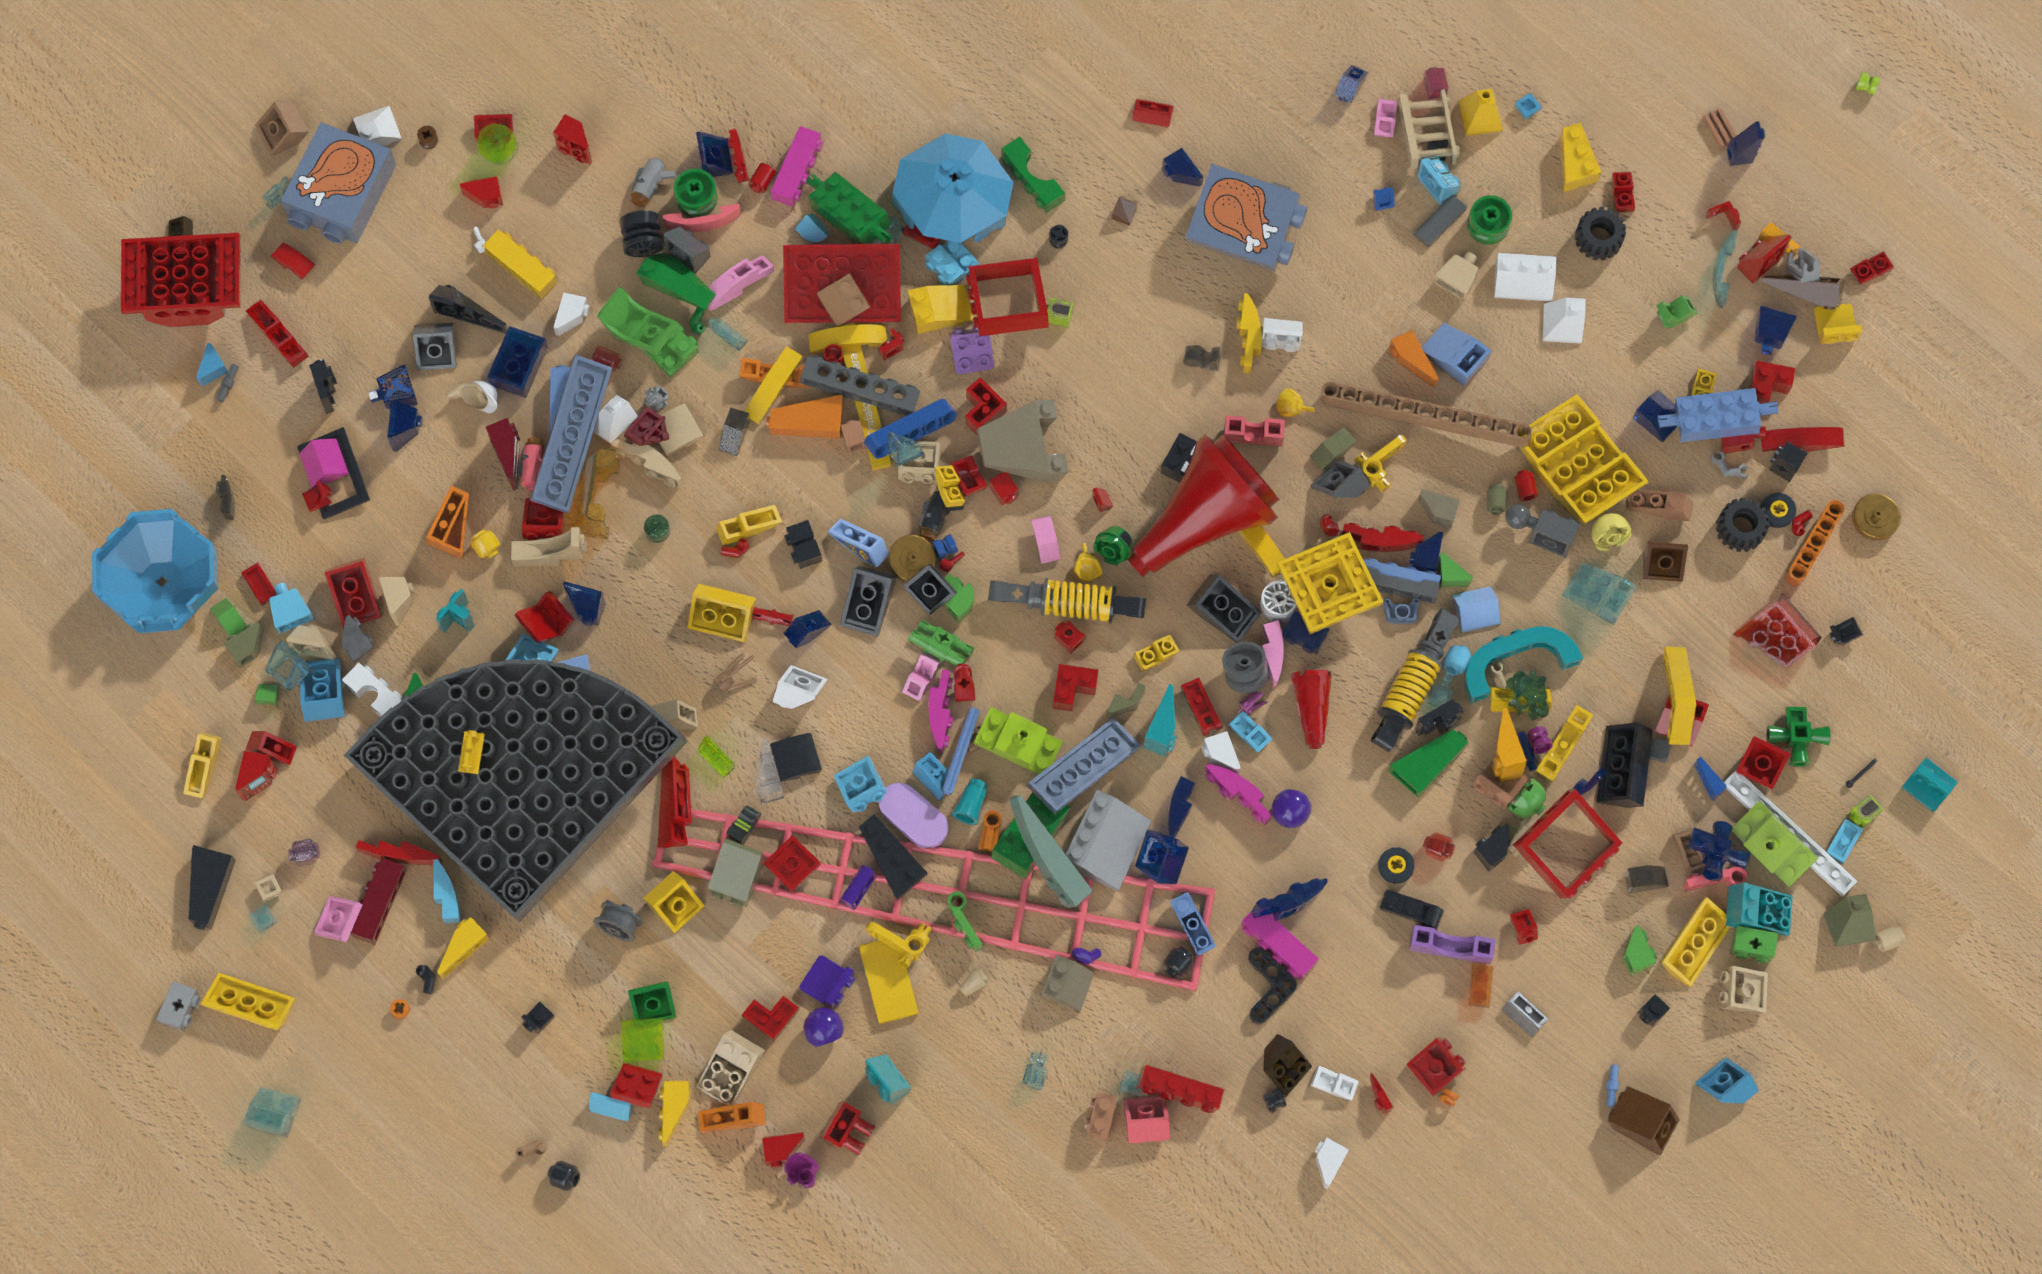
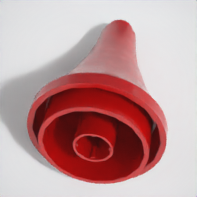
(1212, 501)

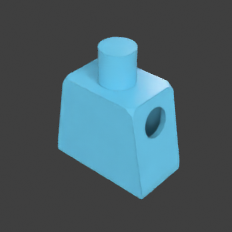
(288, 609)

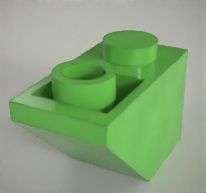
(1638, 954)

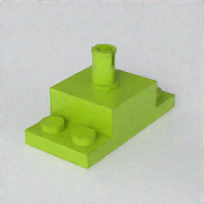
(1018, 740)
(1774, 844)

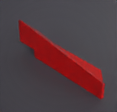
(674, 805)

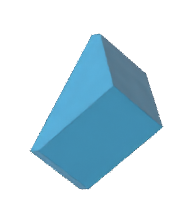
(210, 367)

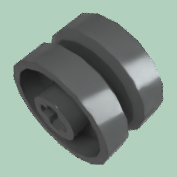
(1245, 667)

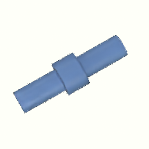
(1612, 1085)

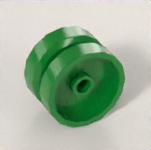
(695, 193)
(1489, 219)

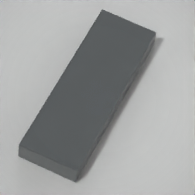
(1440, 221)

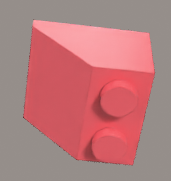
(1146, 1119)

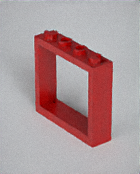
(1014, 322)
(1523, 843)

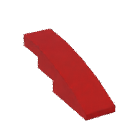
(277, 333)
(1804, 438)
(404, 854)

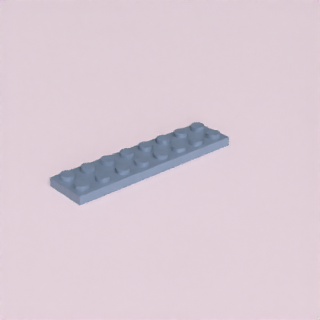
(571, 434)

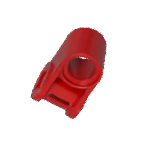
(964, 685)

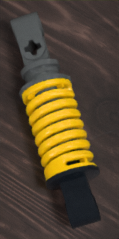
(1070, 600)
(1413, 682)

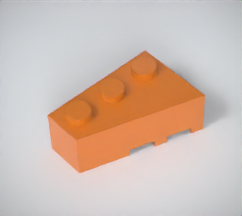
(450, 523)

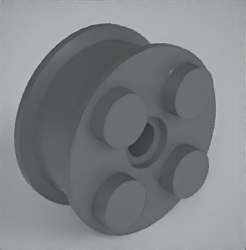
(618, 921)

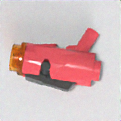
(530, 462)

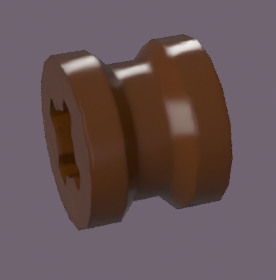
(430, 141)

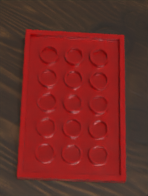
(816, 266)

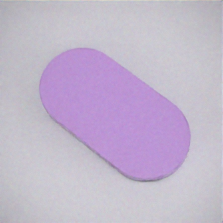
(914, 816)

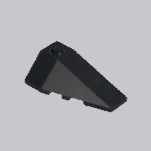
(452, 303)

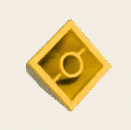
(1480, 113)

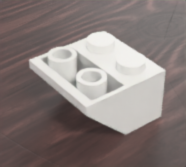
(1281, 334)

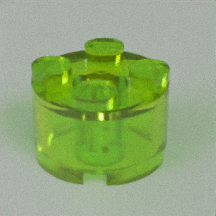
(495, 155)

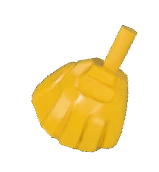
(1291, 404)
(1087, 566)

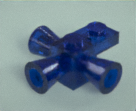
(1717, 850)

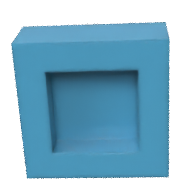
(1527, 106)

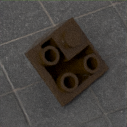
(1284, 1064)

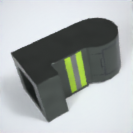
(744, 825)

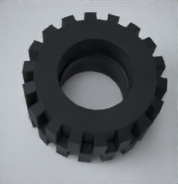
(1600, 219)
(1746, 510)

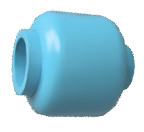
(1457, 659)

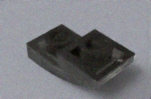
(225, 492)

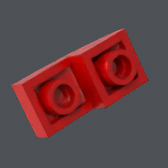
(1623, 192)
(293, 260)
(1872, 268)

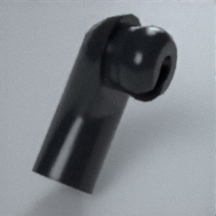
(428, 977)

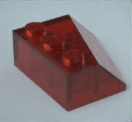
(1780, 631)

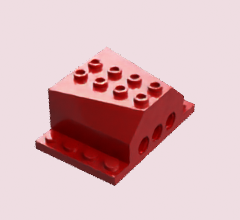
(181, 278)

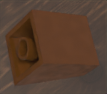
(1644, 1119)

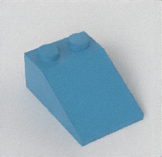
(322, 691)

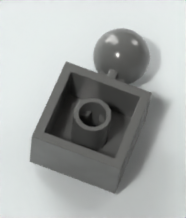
(1550, 530)

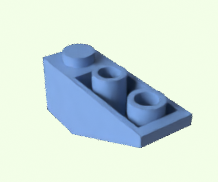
(1193, 923)

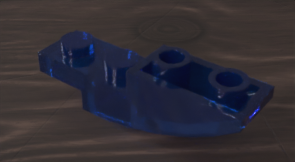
(1288, 904)

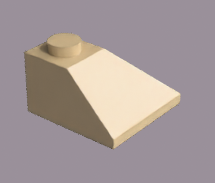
(398, 596)
(310, 642)

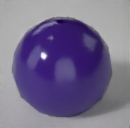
(1291, 808)
(823, 1027)

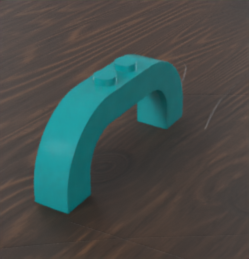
(1519, 641)

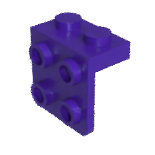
(827, 982)

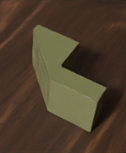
(1333, 447)
(1123, 705)

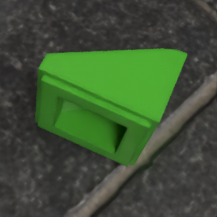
(267, 694)

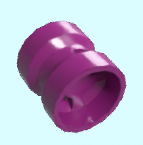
(1540, 741)

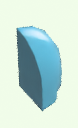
(812, 228)

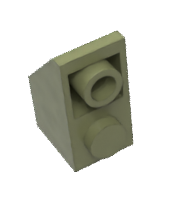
(245, 645)

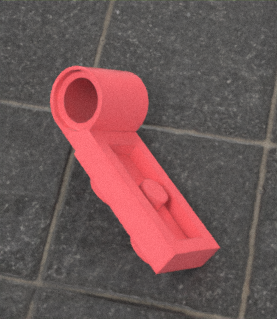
(1696, 881)

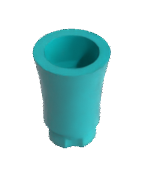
(971, 802)

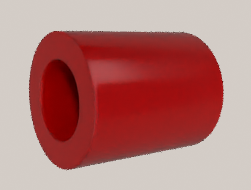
(762, 178)
(1526, 485)

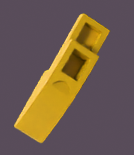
(1250, 330)

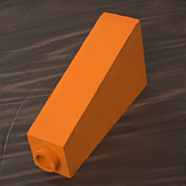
(808, 419)

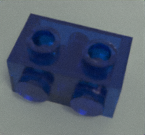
(1297, 633)

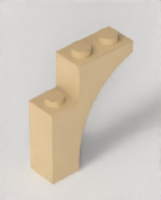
(549, 551)

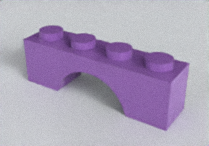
(1465, 948)

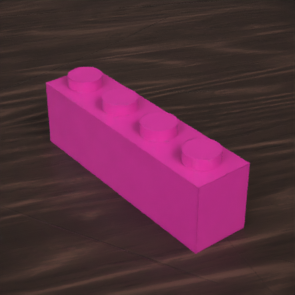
(796, 166)
(1281, 944)

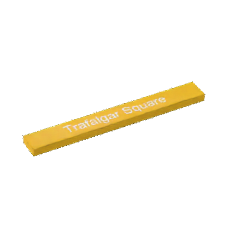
(867, 413)

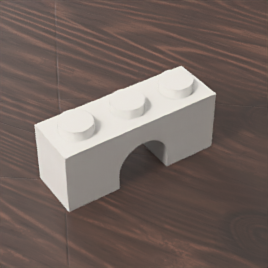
(361, 680)

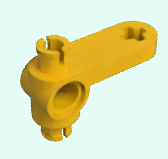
(1375, 461)
(917, 936)

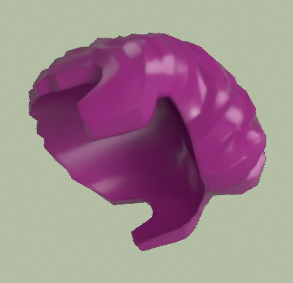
(801, 1169)

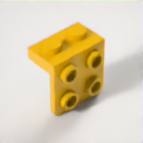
(1836, 324)

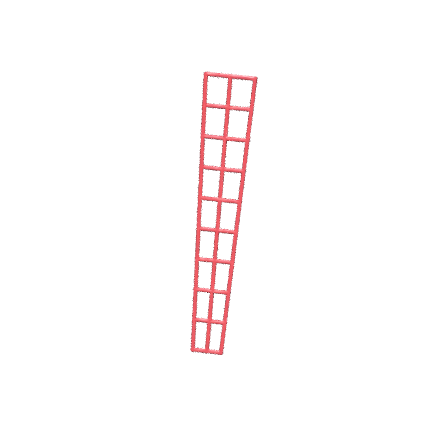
(969, 856)

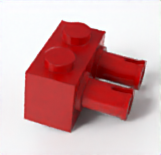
(840, 1125)

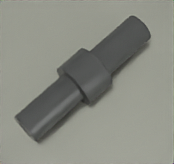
(227, 382)

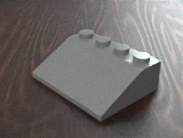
(1107, 840)

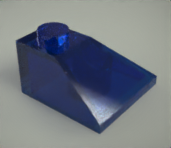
(1648, 414)
(403, 424)
(586, 603)

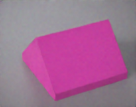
(323, 461)

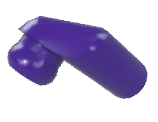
(1084, 956)

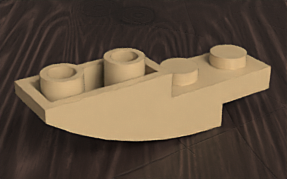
(654, 462)

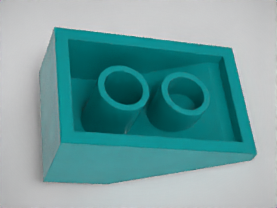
(1161, 733)

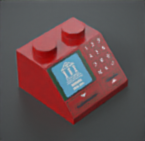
(254, 774)

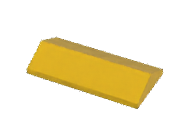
(1696, 942)
(248, 1001)

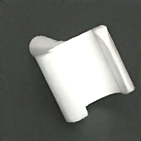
(479, 245)

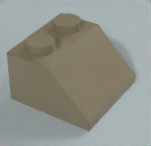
(1067, 983)

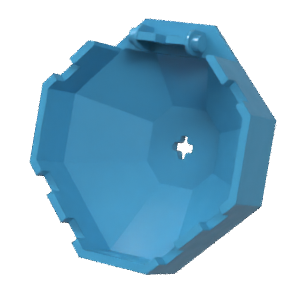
(949, 208)
(137, 557)

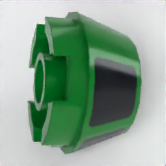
(1113, 545)

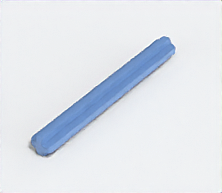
(960, 751)

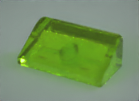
(716, 756)

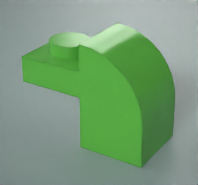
(1676, 311)
(962, 602)

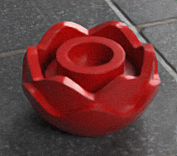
(1328, 526)

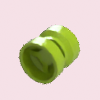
(1863, 83)

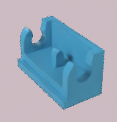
(931, 774)

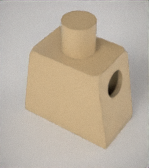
(1457, 275)

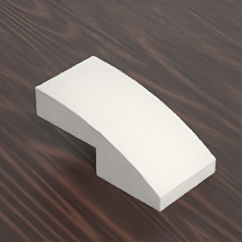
(1334, 1083)

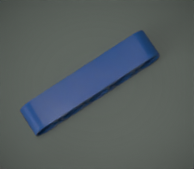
(912, 426)

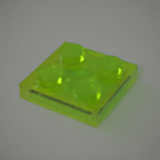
(642, 1040)

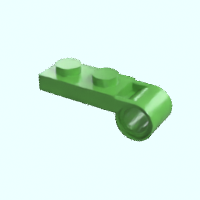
(961, 922)

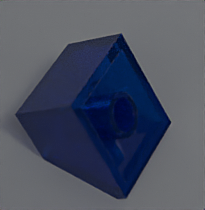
(1161, 857)

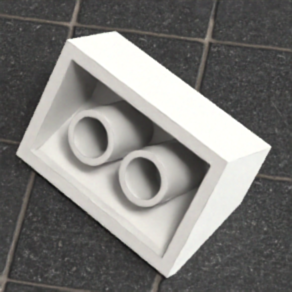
(1524, 277)

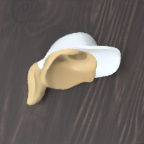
(477, 395)

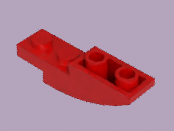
(1389, 541)

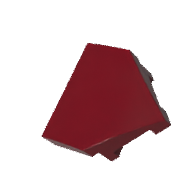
(647, 428)

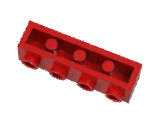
(1180, 1088)

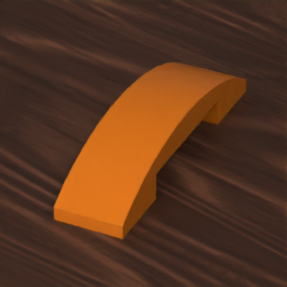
(756, 372)

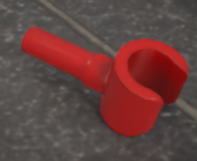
(947, 565)

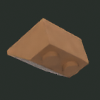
(281, 127)
(843, 299)

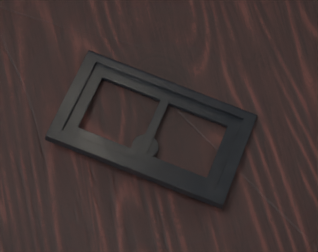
(354, 471)

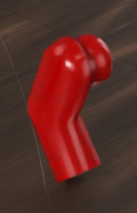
(1798, 523)
(736, 551)

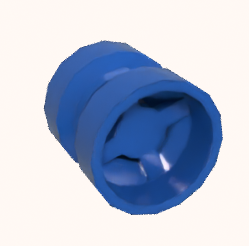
(948, 545)

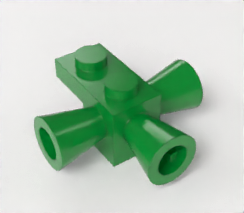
(1798, 735)

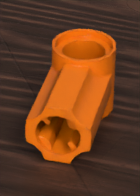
(990, 833)

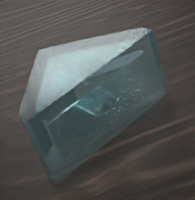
(903, 449)

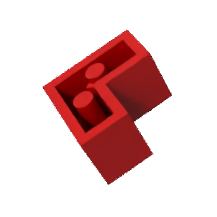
(1771, 377)
(987, 405)
(1071, 681)

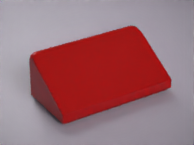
(1152, 113)

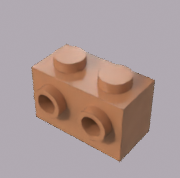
(1101, 1118)

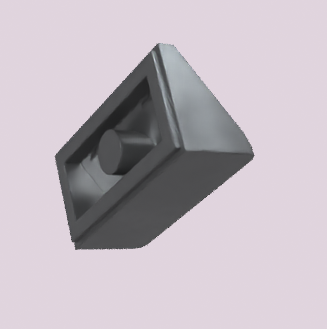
(1524, 1014)

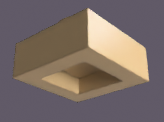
(268, 887)

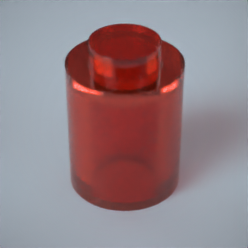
(607, 357)

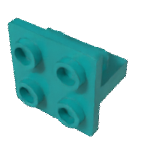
(455, 611)
(1929, 784)

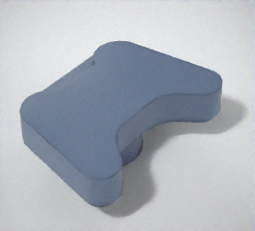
(1401, 613)

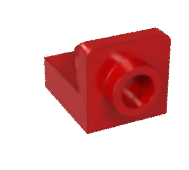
(891, 348)
(317, 496)
(1524, 926)

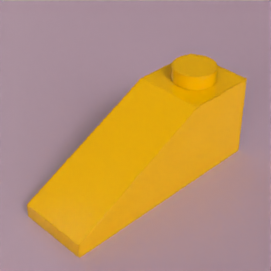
(465, 942)

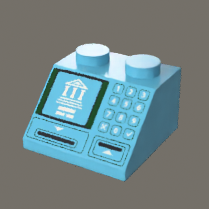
(1438, 179)

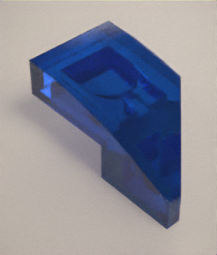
(1584, 786)

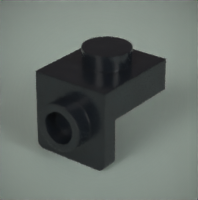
(1845, 632)

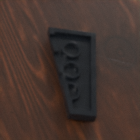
(893, 859)

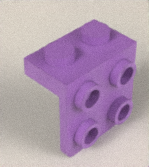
(971, 351)

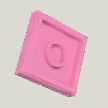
(338, 918)

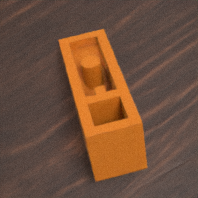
(1412, 357)
(732, 1117)

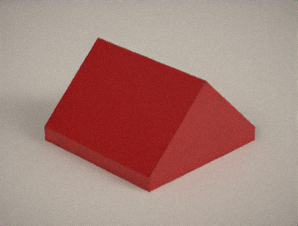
(1762, 762)

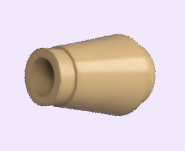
(974, 982)

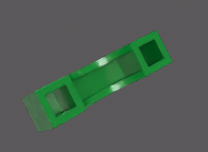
(1046, 192)

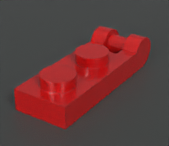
(1201, 706)

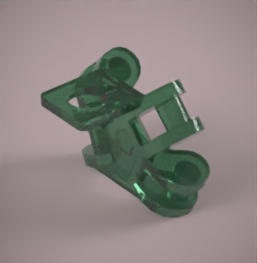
(1533, 690)

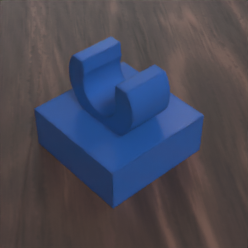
(1383, 198)

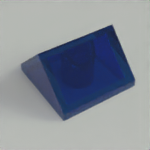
(714, 154)

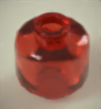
(1439, 846)

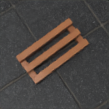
(1707, 118)

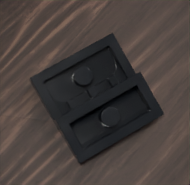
(795, 757)

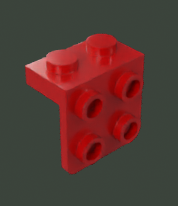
(545, 619)

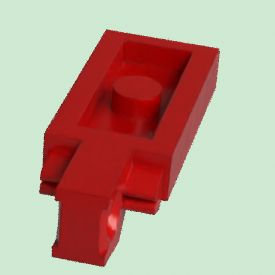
(738, 156)

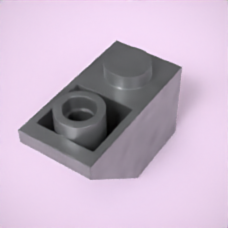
(354, 641)

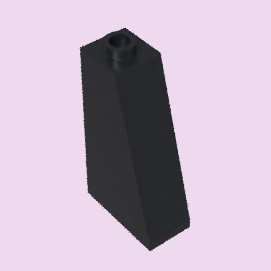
(207, 885)

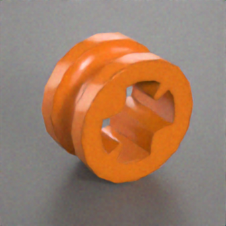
(393, 1009)
(1448, 1097)

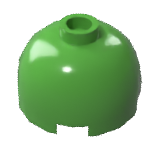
(1529, 800)

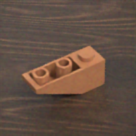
(1661, 504)

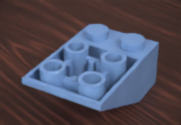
(1456, 353)

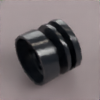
(641, 233)

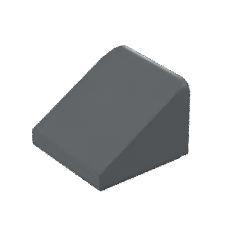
(1659, 750)

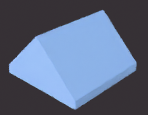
(1477, 609)

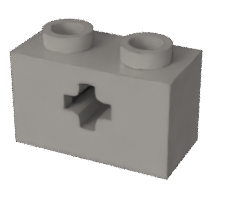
(177, 996)

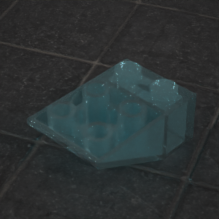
(1600, 592)

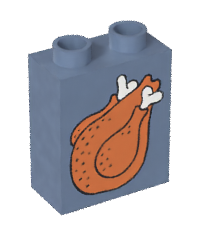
(337, 184)
(1246, 218)

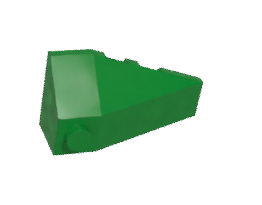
(675, 279)

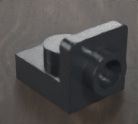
(1653, 1010)
(537, 1018)

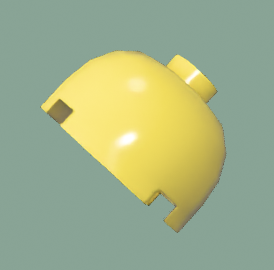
(1610, 530)

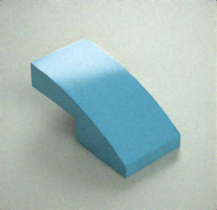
(1249, 732)

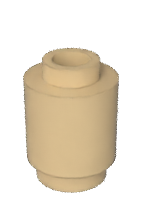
(1889, 938)

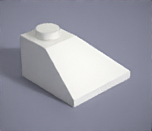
(378, 126)
(1564, 320)
(614, 419)
(797, 687)

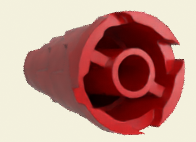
(1312, 701)

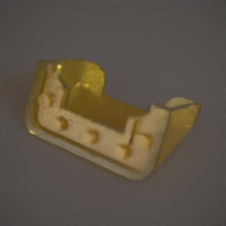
(586, 513)

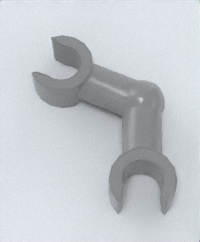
(1725, 471)

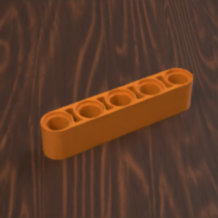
(1819, 535)

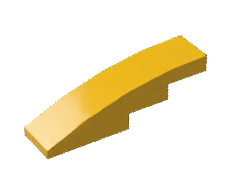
(773, 384)
(1263, 548)

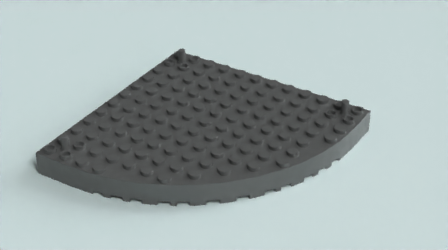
(552, 774)

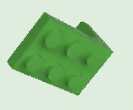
(636, 324)

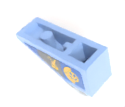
(860, 542)

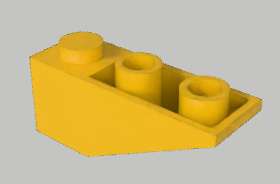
(675, 1105)

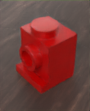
(1071, 642)

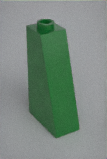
(1427, 763)

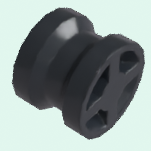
(1056, 232)
(1274, 1100)

